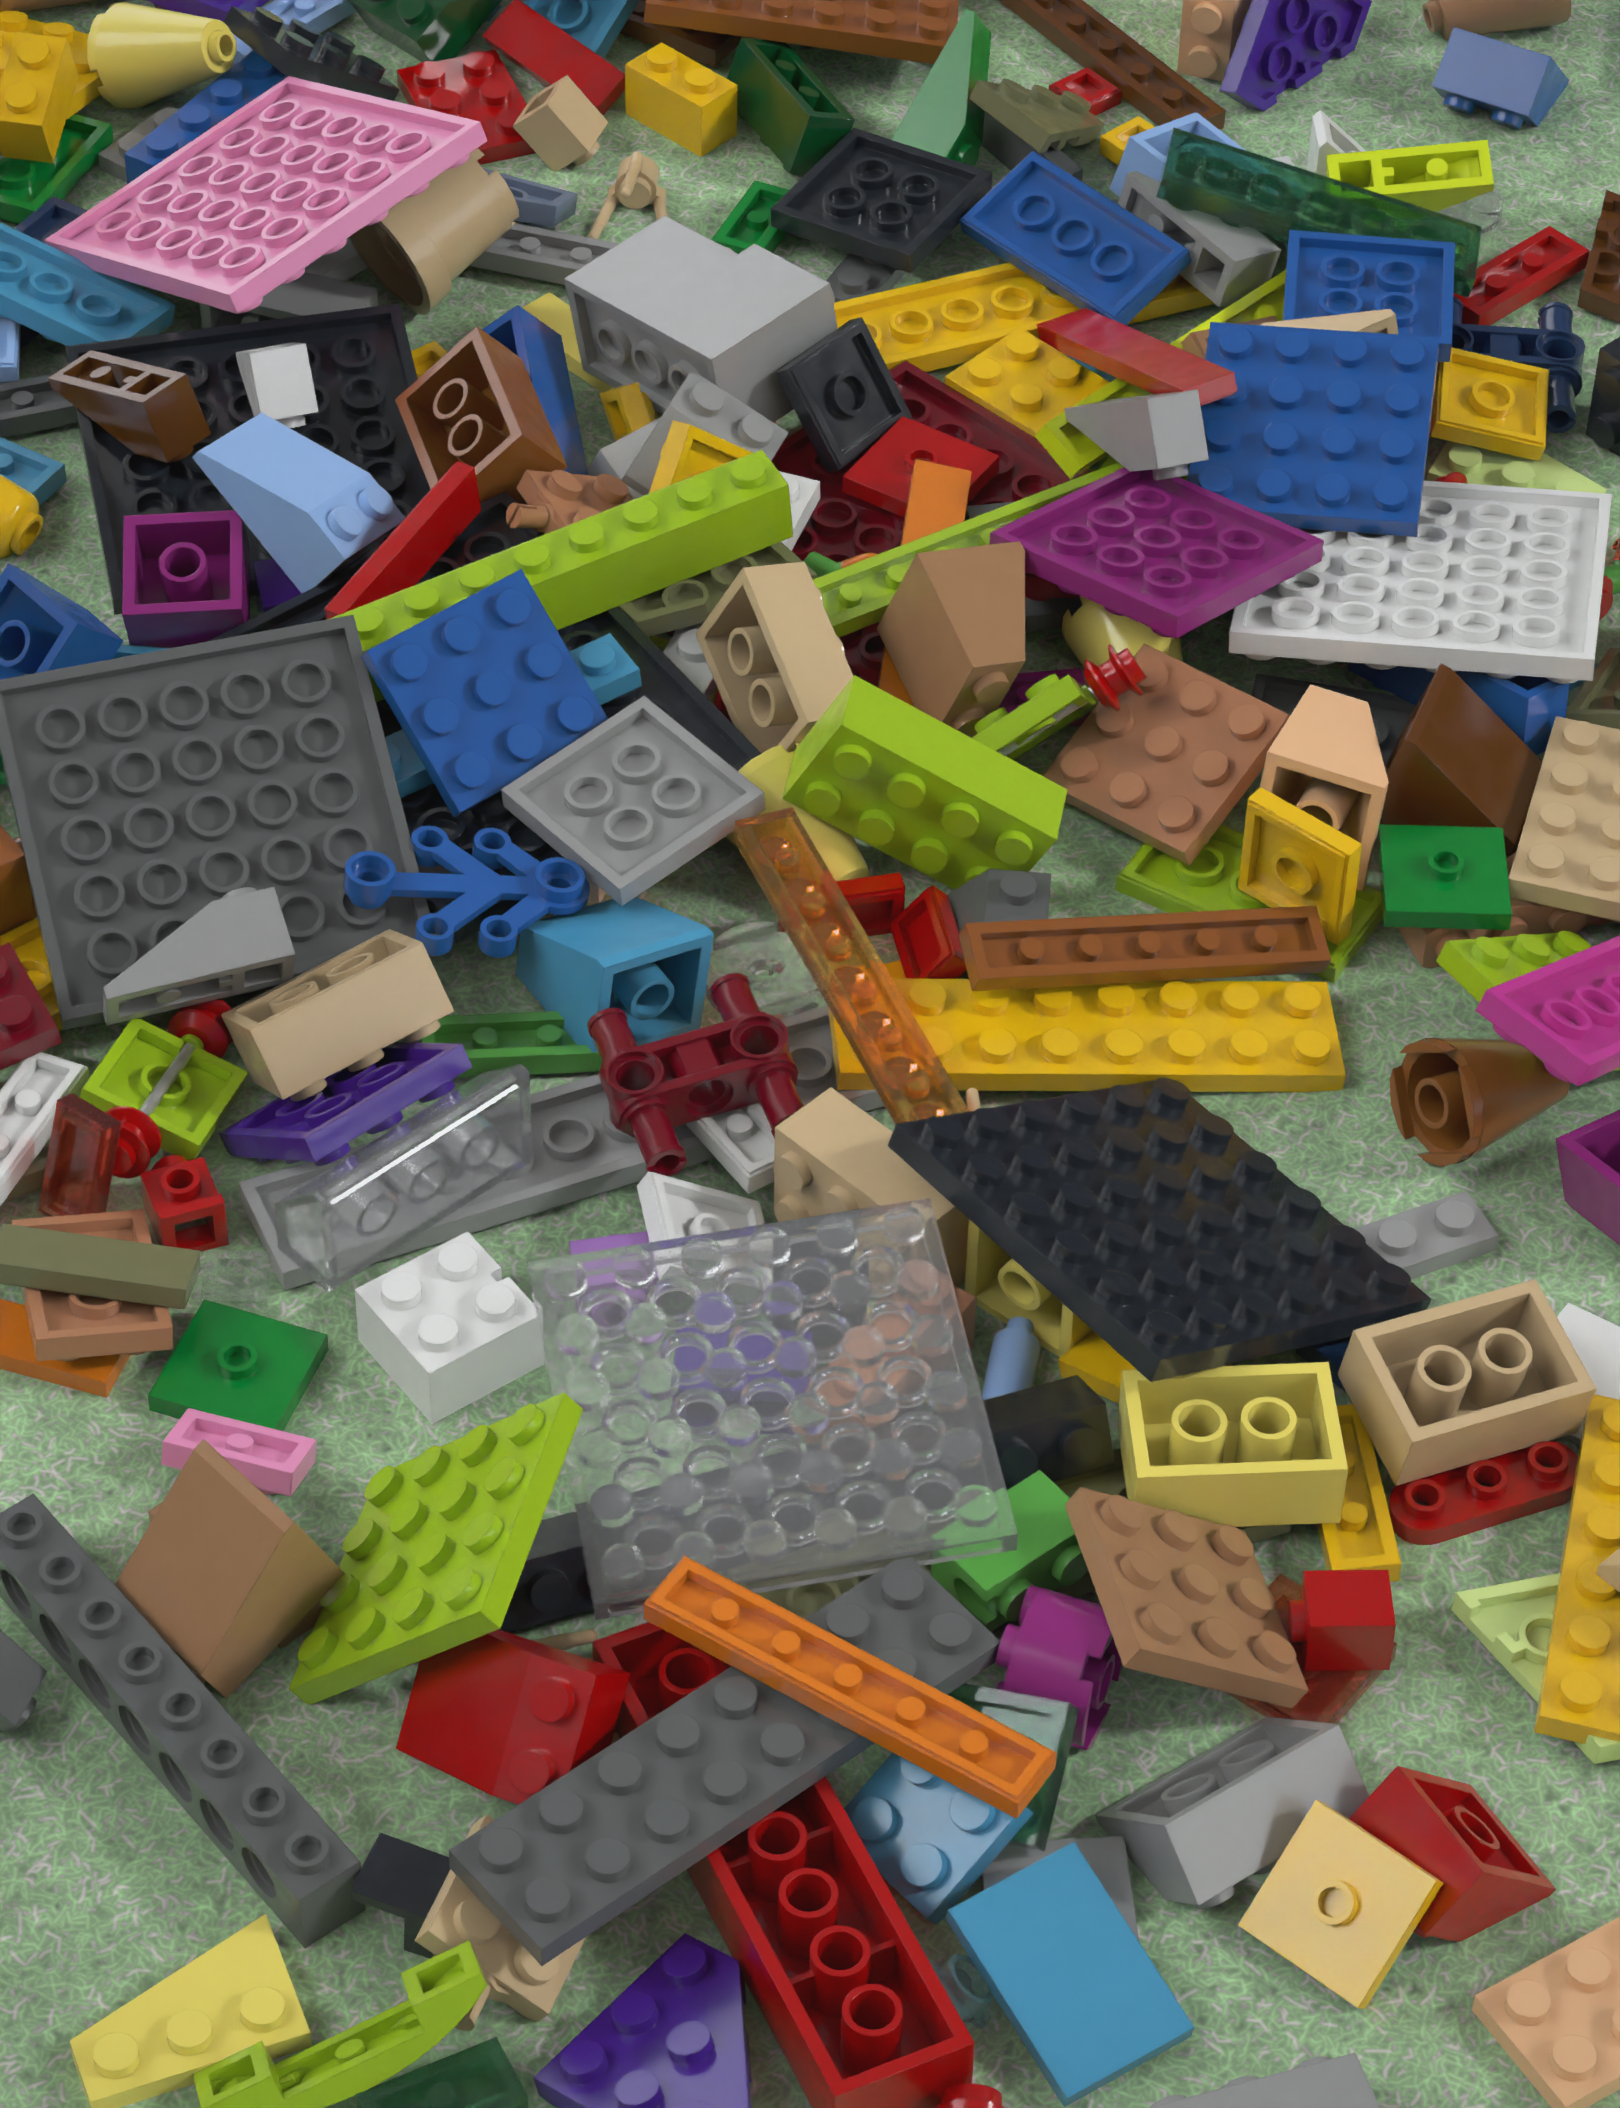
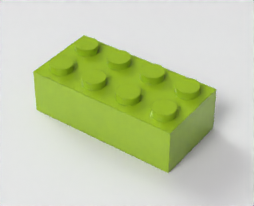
(922, 789)

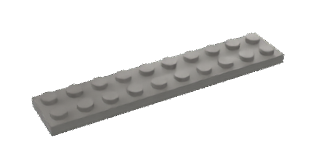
(572, 1154)

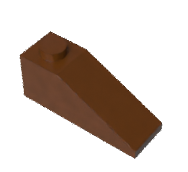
(136, 403)

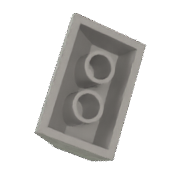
(1234, 1807)

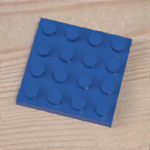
(1321, 426)

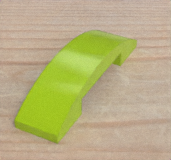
(359, 2057)

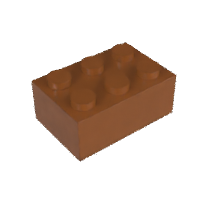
(480, 412)

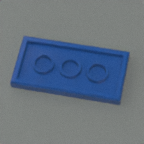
(1075, 240)

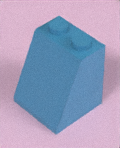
(619, 958)

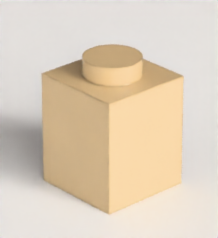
(561, 125)

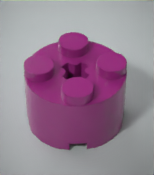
(1062, 1655)

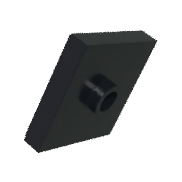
(843, 394)

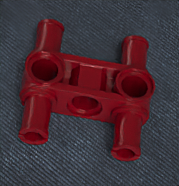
(695, 1072)

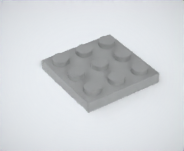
(633, 800)

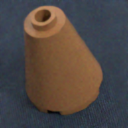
(1493, 15)

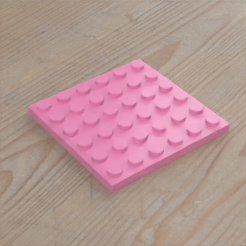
(267, 193)

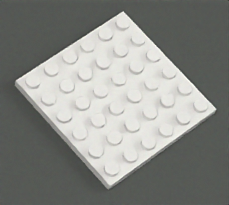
(1487, 587)

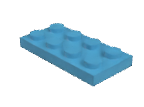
(70, 300)

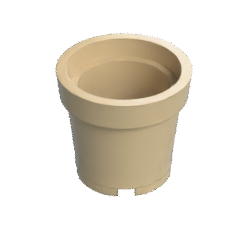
(437, 233)

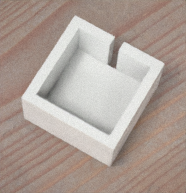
(449, 1327)

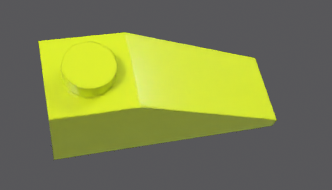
(1419, 175)

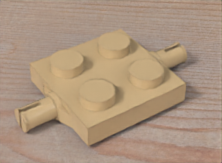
(507, 1966)

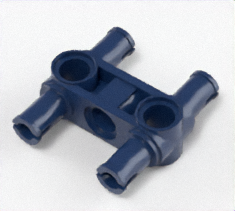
(1548, 347)

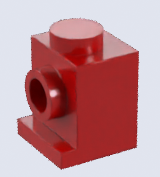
(180, 1193)

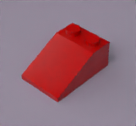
(510, 1713)

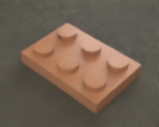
(87, 1326)

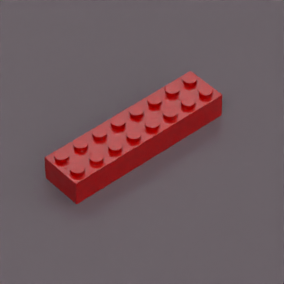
(811, 1924)

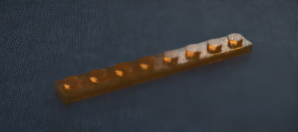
(846, 968)

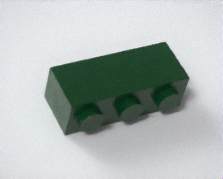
(787, 104)

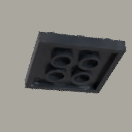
(881, 200)

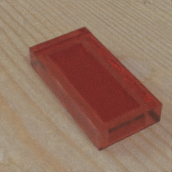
(79, 1159)

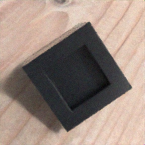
(403, 1883)

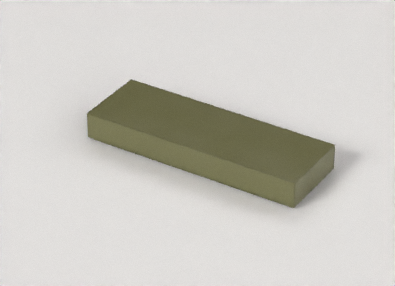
(97, 1266)

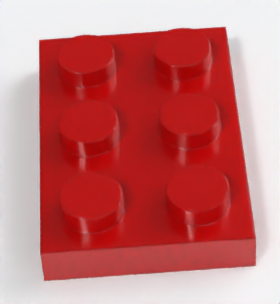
(474, 89)

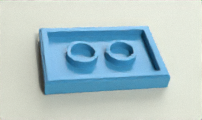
(1069, 1974)

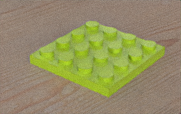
(437, 1550)

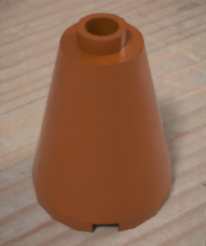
(1468, 1094)

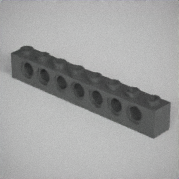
(176, 1725)

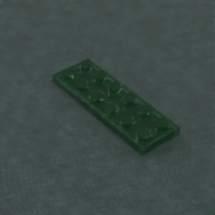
(1281, 197)

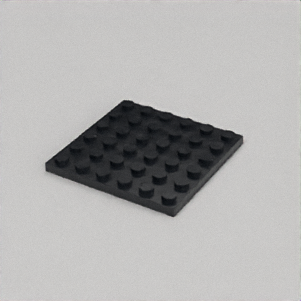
(357, 371)
(1158, 1225)

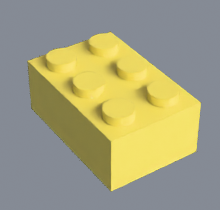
(1235, 1444)

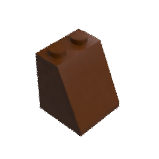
(1459, 765)

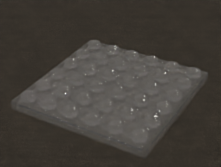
(771, 1404)

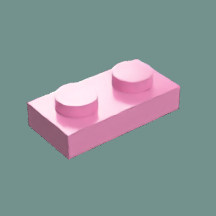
(265, 1456)

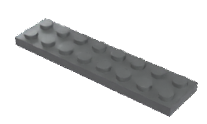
(701, 1772)

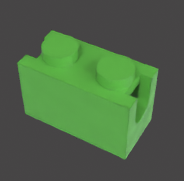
(1046, 1557)

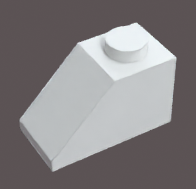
(279, 382)

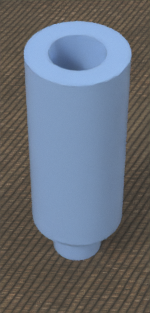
(1012, 1359)

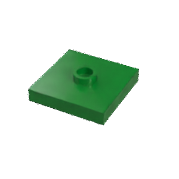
(1444, 877)
(239, 1367)

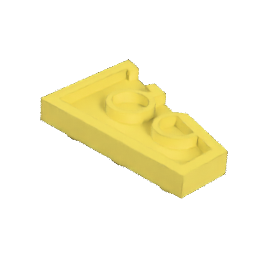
(192, 2021)

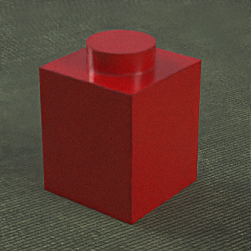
(1343, 1620)

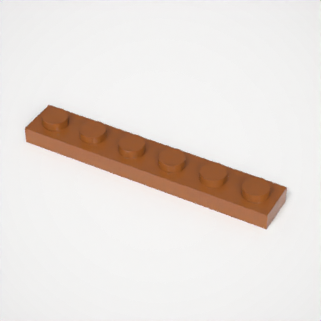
(1143, 948)

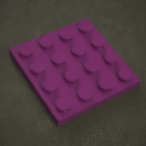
(1159, 549)

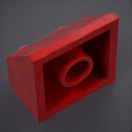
(1459, 1842)

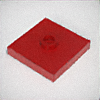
(886, 468)

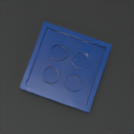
(1371, 273)
(484, 691)

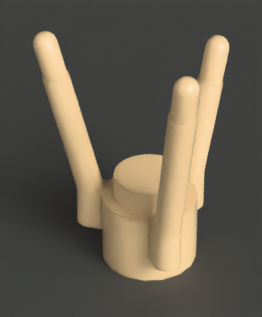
(634, 188)

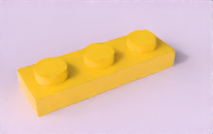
(1365, 1530)

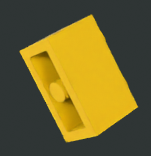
(35, 96)
(681, 99)

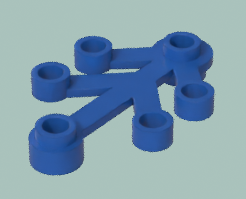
(542, 887)

